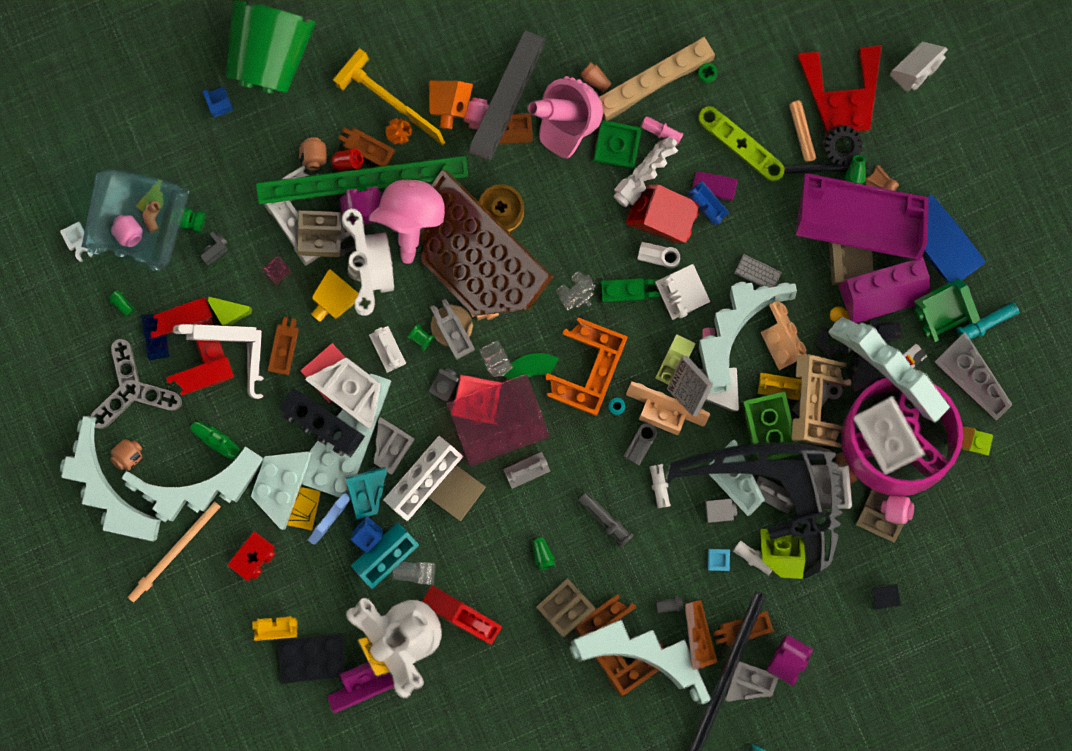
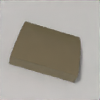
(319, 233)
(457, 492)
(874, 520)
(565, 608)

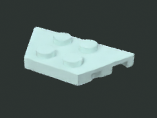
(279, 485)

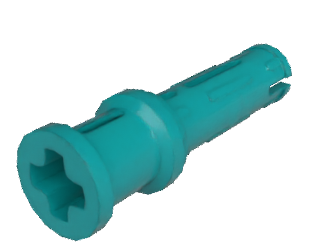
(991, 320)

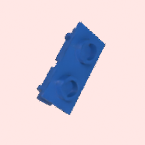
(708, 203)

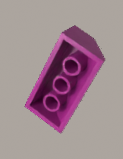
(885, 290)

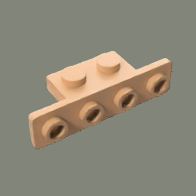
(782, 338)
(663, 410)

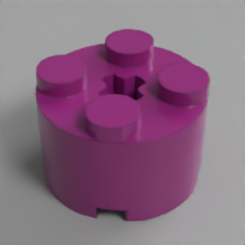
(363, 201)
(789, 660)

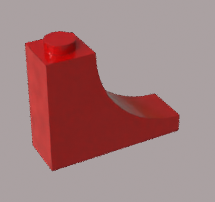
(461, 615)

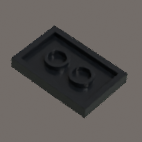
(311, 658)

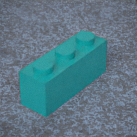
(385, 555)

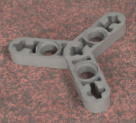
(140, 389)

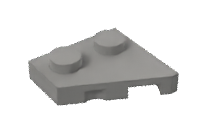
(390, 446)
(750, 683)

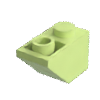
(679, 348)

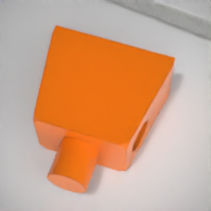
(449, 100)

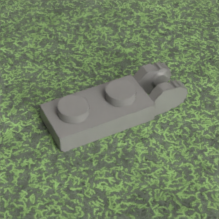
(453, 331)

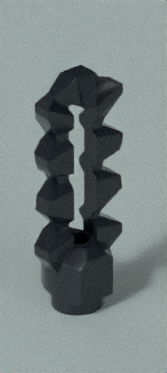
(888, 332)

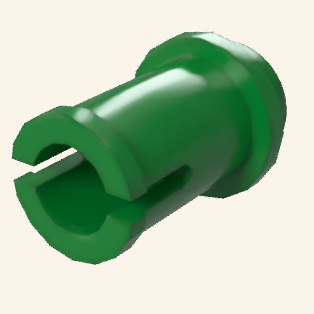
(121, 303)

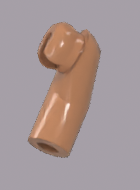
(150, 214)

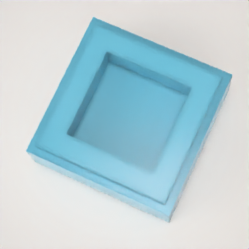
(718, 560)

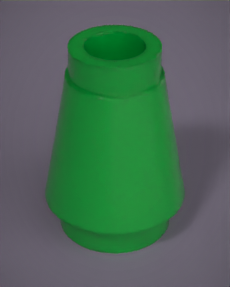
(856, 171)
(542, 555)

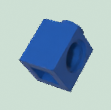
(366, 534)

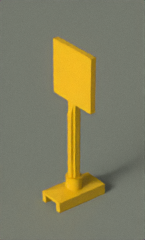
(354, 71)

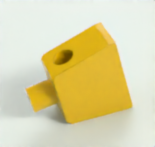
(333, 297)

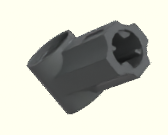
(639, 445)

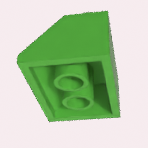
(769, 421)

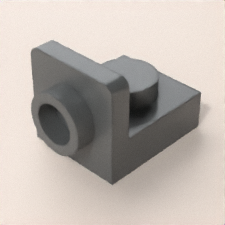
(215, 251)
(444, 384)

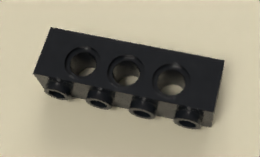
(350, 437)

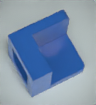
(218, 102)

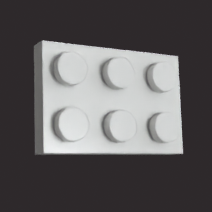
(888, 435)

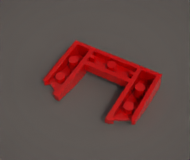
(215, 364)

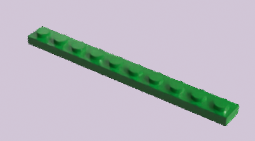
(358, 179)

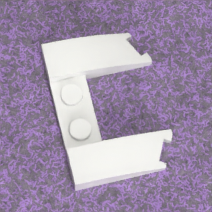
(288, 218)

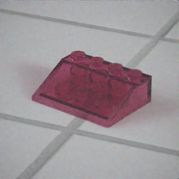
(498, 420)

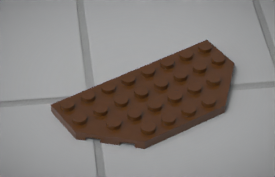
(479, 256)

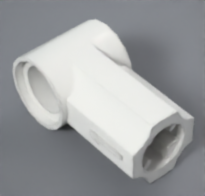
(656, 254)

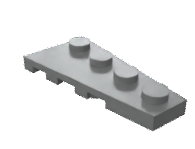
(972, 374)

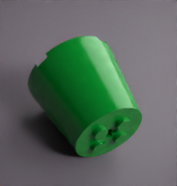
(265, 46)

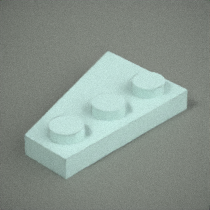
(740, 487)

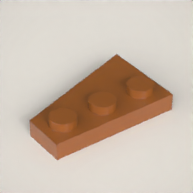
(699, 636)

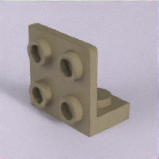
(848, 262)

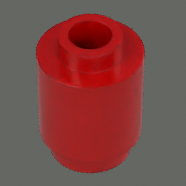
(347, 160)

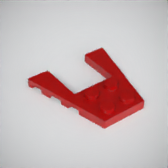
(844, 107)

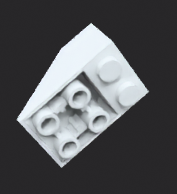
(918, 65)

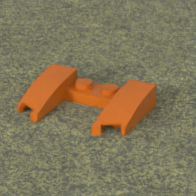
(592, 396)

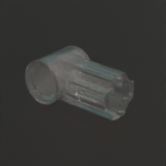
(418, 572)

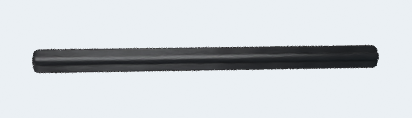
(728, 671)

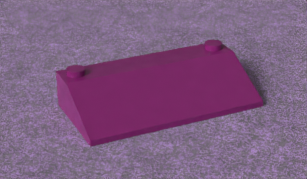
(863, 216)

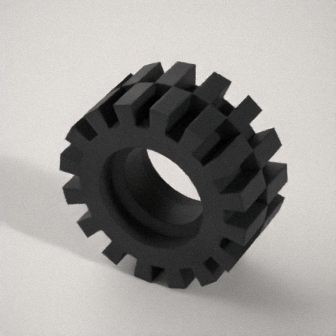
(836, 133)

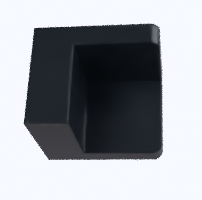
(886, 596)

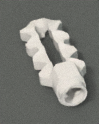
(630, 189)

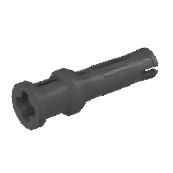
(612, 526)

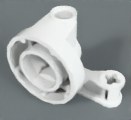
(375, 261)
(390, 642)

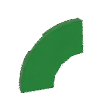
(532, 365)

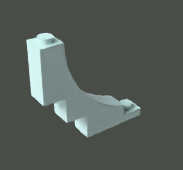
(672, 661)

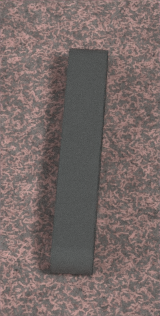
(507, 95)

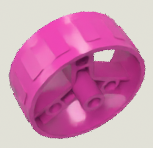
(857, 449)

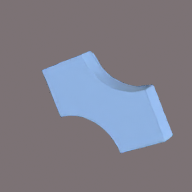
(325, 524)

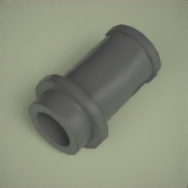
(668, 605)

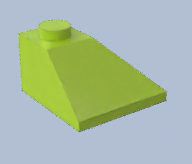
(783, 554)

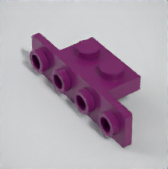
(360, 685)

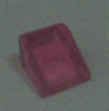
(277, 270)

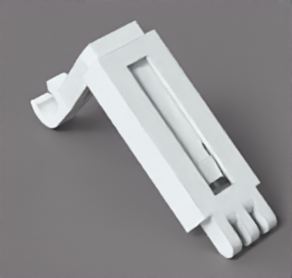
(230, 334)

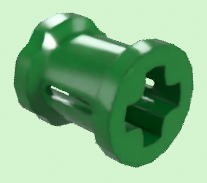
(420, 337)

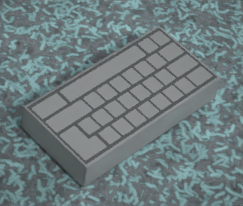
(757, 272)

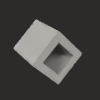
(720, 510)

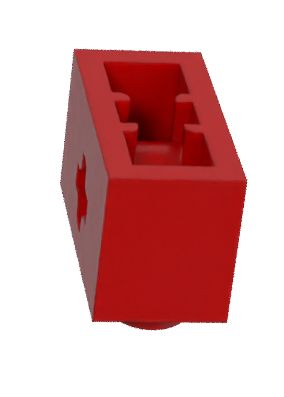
(240, 562)

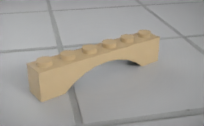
(664, 72)

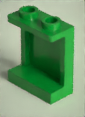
(946, 309)

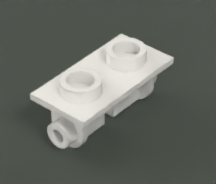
(387, 348)

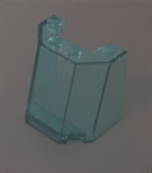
(128, 194)

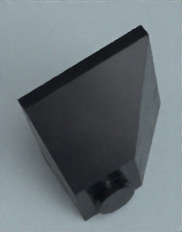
(863, 373)

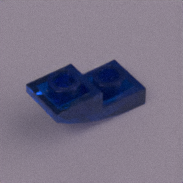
(157, 347)

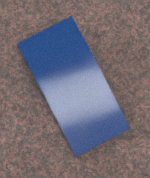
(948, 246)

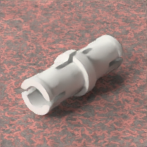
(659, 486)
(752, 556)

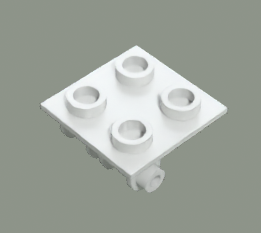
(682, 292)

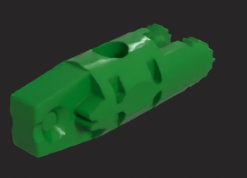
(216, 440)

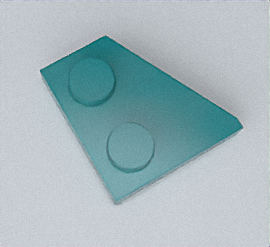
(366, 491)

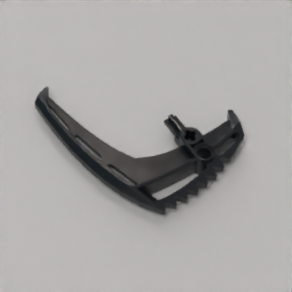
(797, 479)

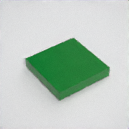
(617, 144)

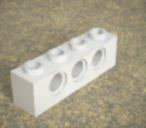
(423, 478)

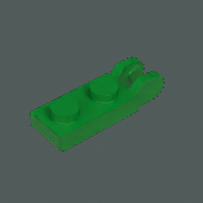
(627, 290)

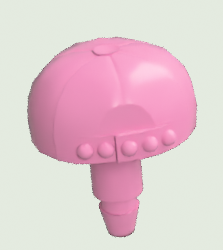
(567, 114)
(408, 208)

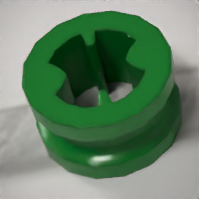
(710, 79)

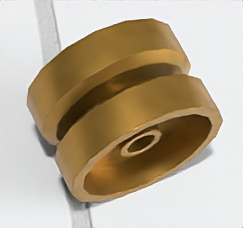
(509, 199)

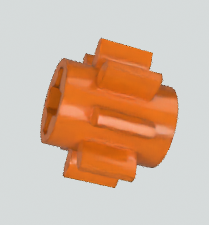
(398, 131)

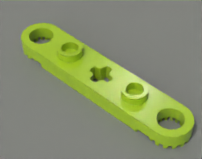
(753, 154)

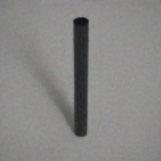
(810, 168)

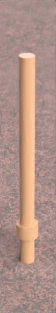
(146, 582)

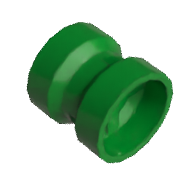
(193, 220)

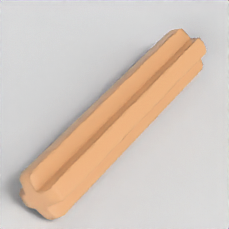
(802, 131)

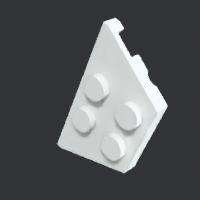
(350, 389)

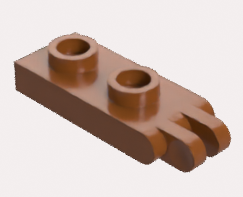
(369, 147)
(283, 347)
(729, 630)

